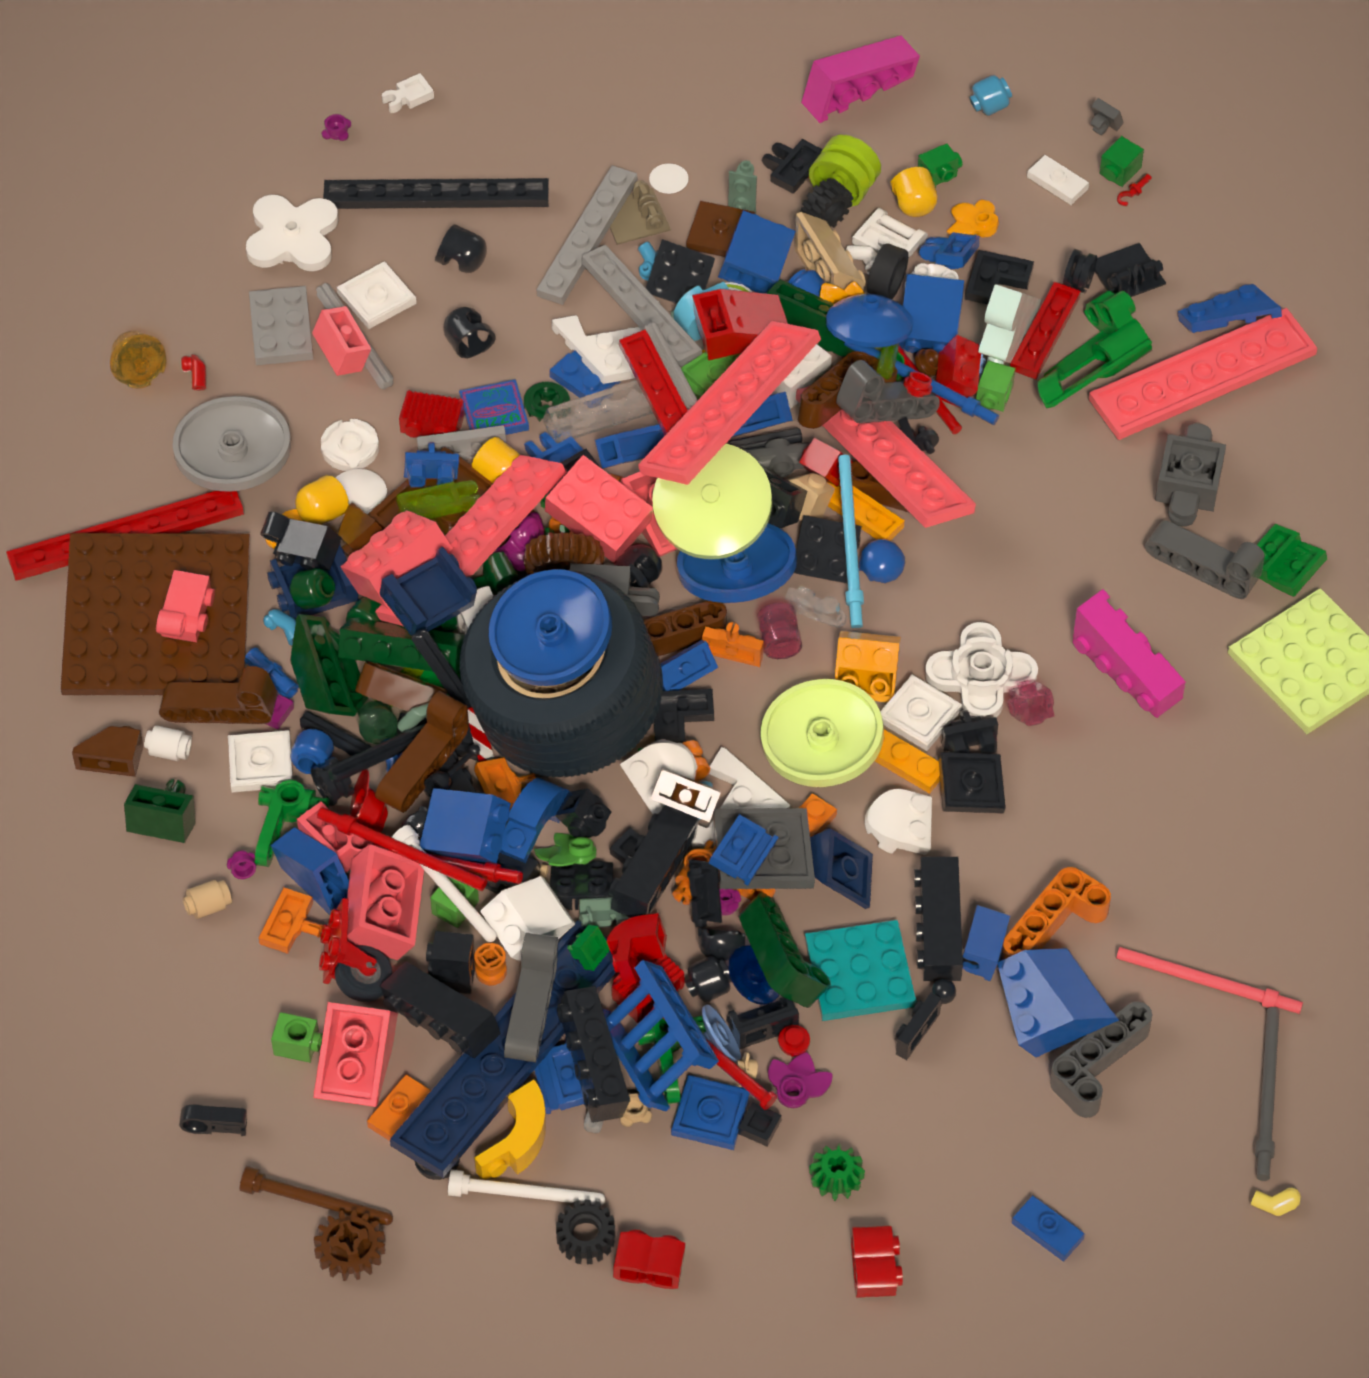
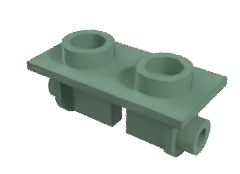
(743, 187)
(599, 913)

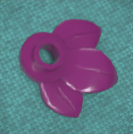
(798, 1077)

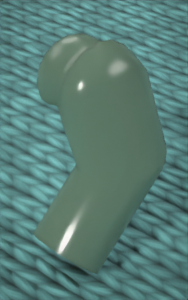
(412, 718)

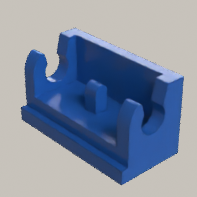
(985, 941)

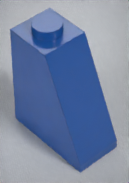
(312, 868)

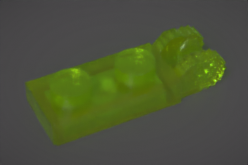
(439, 499)

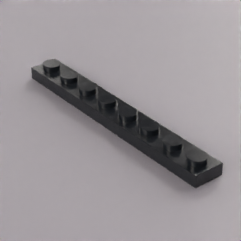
(437, 193)

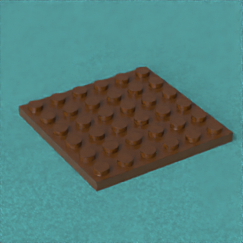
(114, 606)

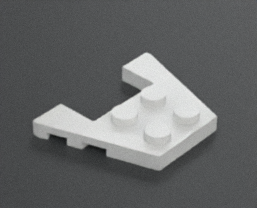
(597, 351)
(747, 792)

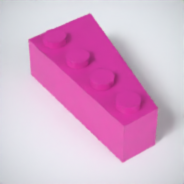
(857, 75)
(1126, 655)

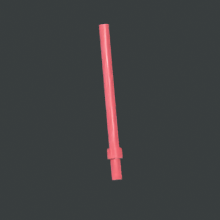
(1268, 998)

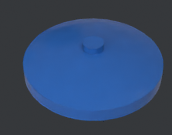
(745, 575)
(550, 627)

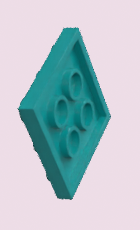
(864, 970)

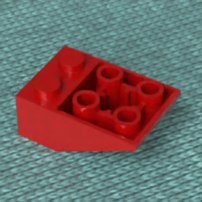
(733, 319)

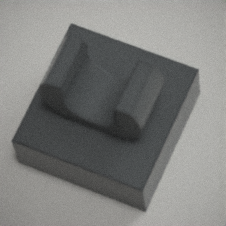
(1105, 117)

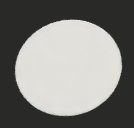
(668, 178)

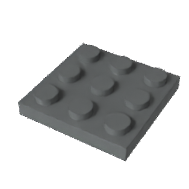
(791, 858)

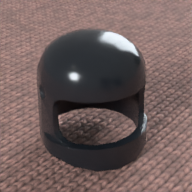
(464, 247)
(466, 323)
(643, 563)

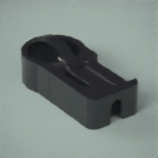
(209, 1119)

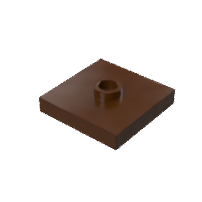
(713, 228)

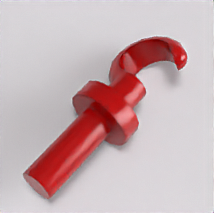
(1135, 189)

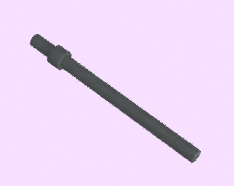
(1265, 1146)

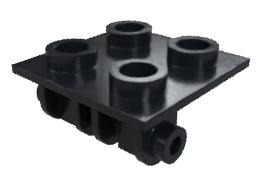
(678, 271)
(1130, 271)
(822, 549)
(581, 882)

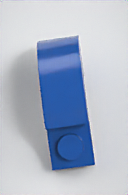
(528, 815)

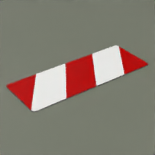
(479, 737)

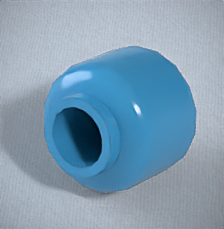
(990, 95)

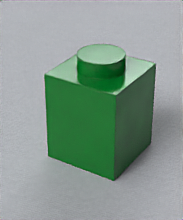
(1121, 161)

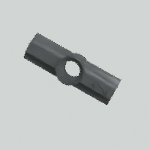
(779, 456)

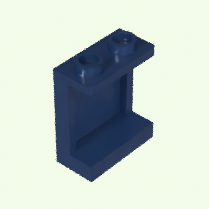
(281, 579)
(429, 593)

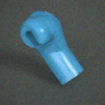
(648, 254)
(278, 618)

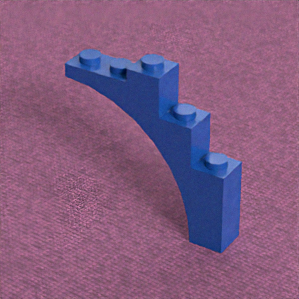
(637, 444)

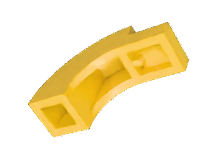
(525, 1139)

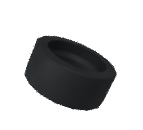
(888, 271)

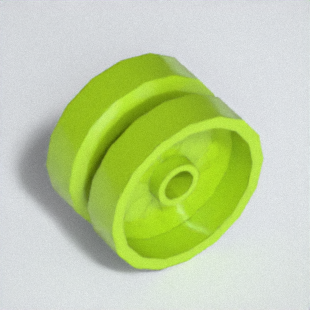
(849, 163)

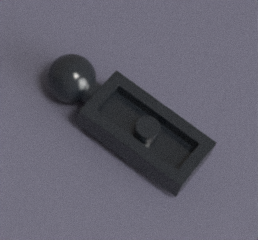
(923, 1016)

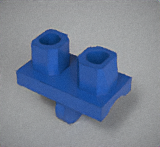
(430, 465)

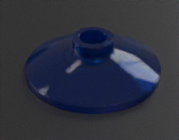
(749, 977)

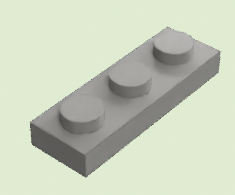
(464, 443)

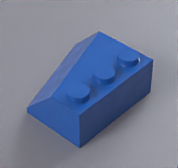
(1051, 999)

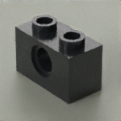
(452, 960)

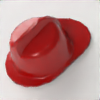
(365, 806)

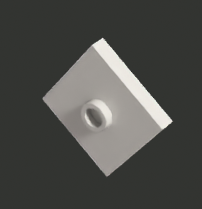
(376, 295)
(919, 712)
(259, 760)

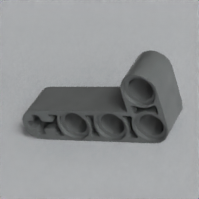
(871, 400)
(1207, 561)
(532, 997)
(1105, 1053)

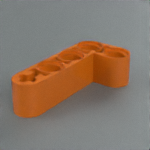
(1065, 901)

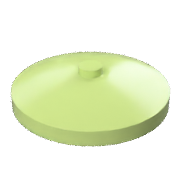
(718, 509)
(822, 732)

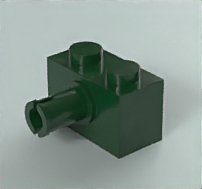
(160, 812)

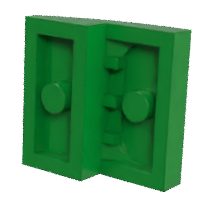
(1289, 560)

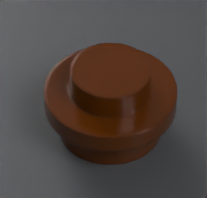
(927, 361)

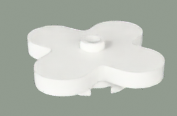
(292, 233)
(980, 670)

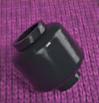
(708, 978)

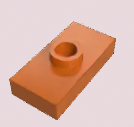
(397, 1107)

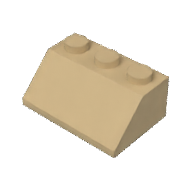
(822, 252)

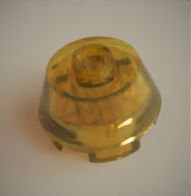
(137, 359)

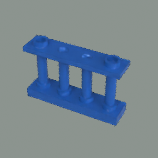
(681, 1029)

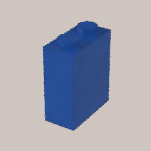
(756, 253)
(935, 311)
(465, 825)

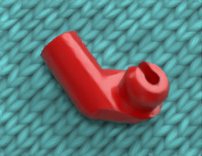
(197, 369)

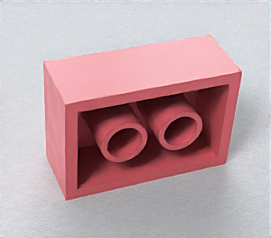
(599, 507)
(395, 551)
(384, 901)

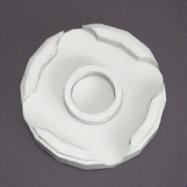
(349, 445)

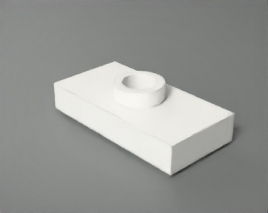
(1058, 180)

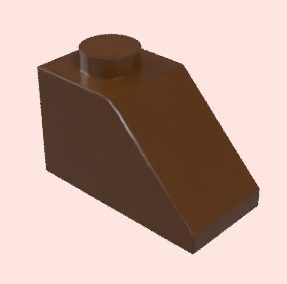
(356, 529)
(110, 751)

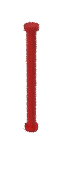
(766, 1098)

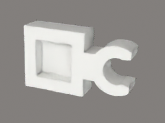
(410, 92)

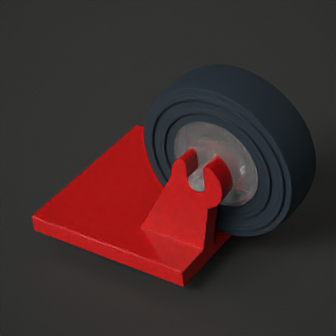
(355, 968)

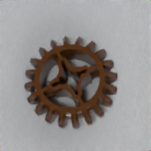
(560, 550)

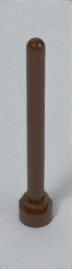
(254, 1181)

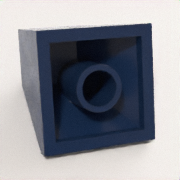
(843, 866)

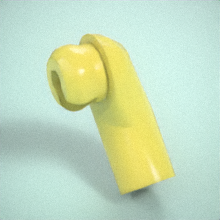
(1279, 1203)

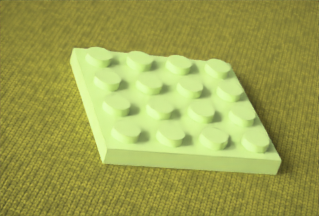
(1308, 660)

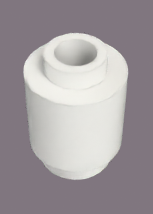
(168, 743)

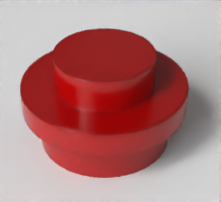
(918, 384)
(794, 1040)

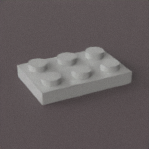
(280, 325)

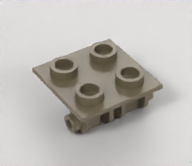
(639, 216)

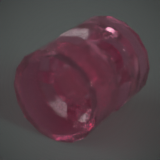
(779, 631)

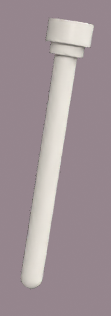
(410, 837)
(462, 1183)

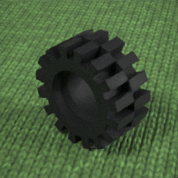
(828, 202)
(585, 1249)

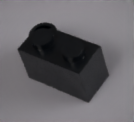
(301, 542)

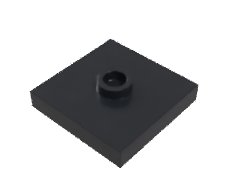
(971, 782)

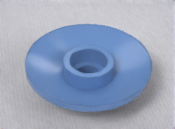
(719, 1033)

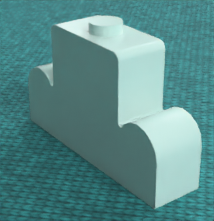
(1007, 322)

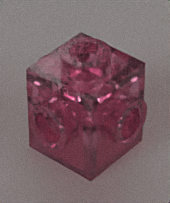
(1039, 706)

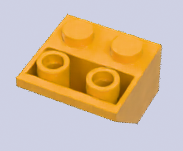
(869, 663)

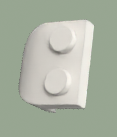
(647, 764)
(901, 821)

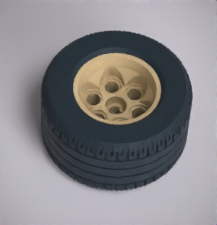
(570, 724)

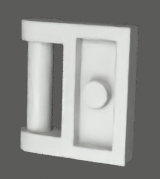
(875, 235)

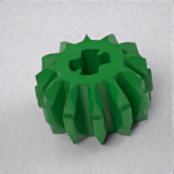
(836, 1171)

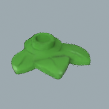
(568, 851)

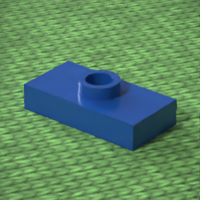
(687, 666)
(1048, 1228)

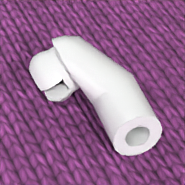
(863, 253)

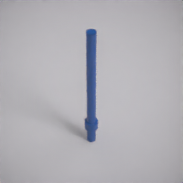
(969, 405)

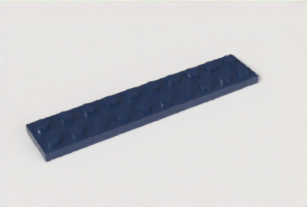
(480, 1087)

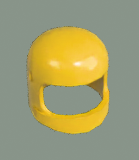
(915, 191)
(494, 458)
(321, 500)

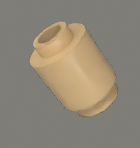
(207, 898)

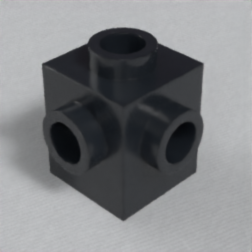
(583, 813)

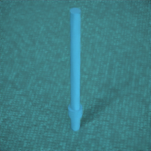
(854, 595)

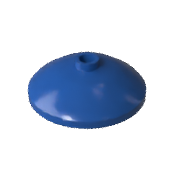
(869, 321)

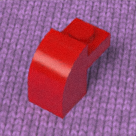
(635, 941)

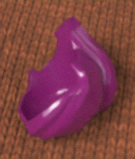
(529, 528)

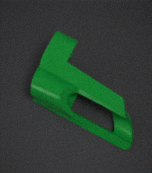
(1118, 344)

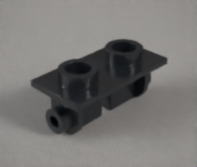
(704, 893)

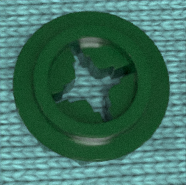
(544, 391)

